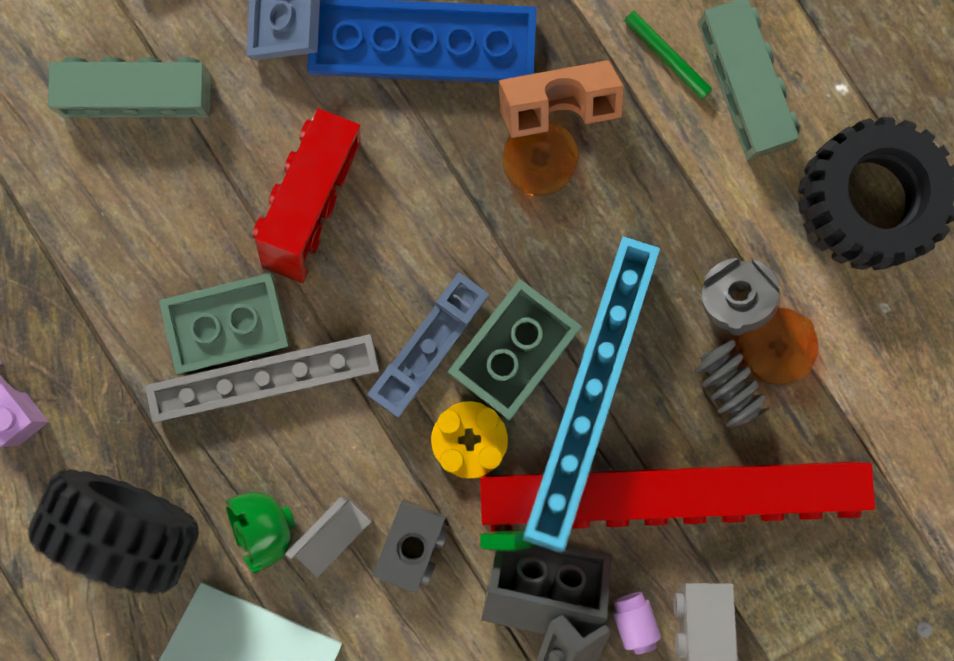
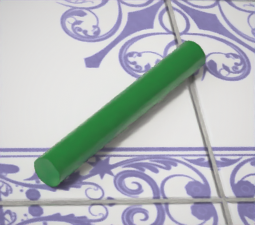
(668, 54)

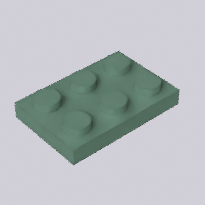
(224, 323)

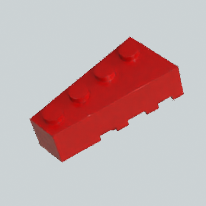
(306, 194)

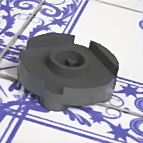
(739, 315)

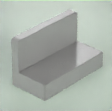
(330, 535)

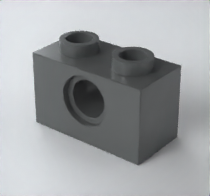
(394, 563)

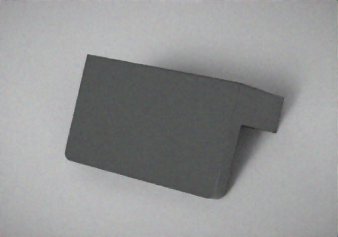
(566, 644)

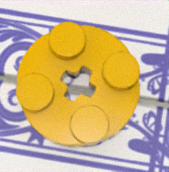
(452, 425)

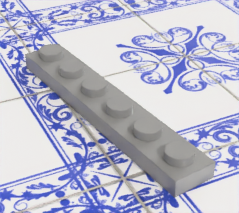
(262, 378)

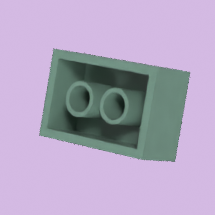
(514, 349)

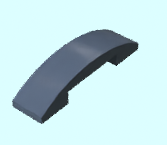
(428, 345)

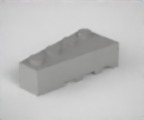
(705, 622)

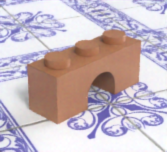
(586, 89)

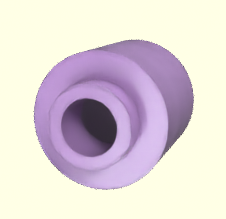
(636, 623)

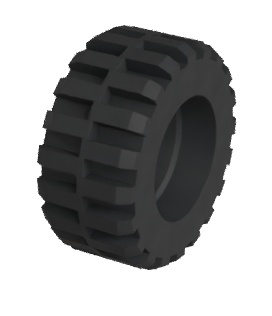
(916, 164)
(112, 532)

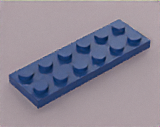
(424, 40)

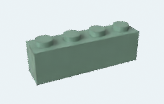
(748, 78)
(129, 88)

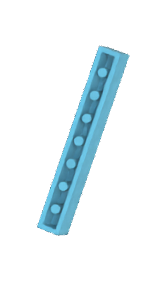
(591, 396)

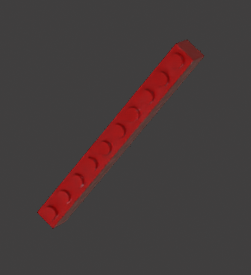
(692, 494)

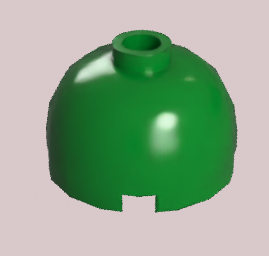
(260, 528)

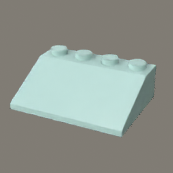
(233, 629)

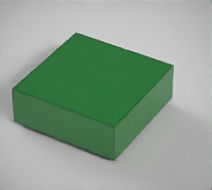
(504, 540)

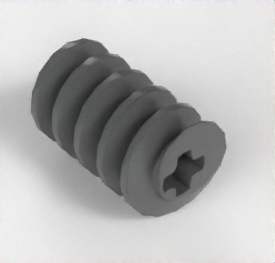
(731, 384)

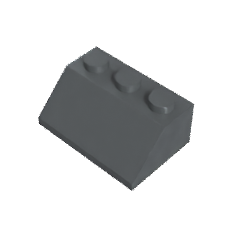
(541, 584)

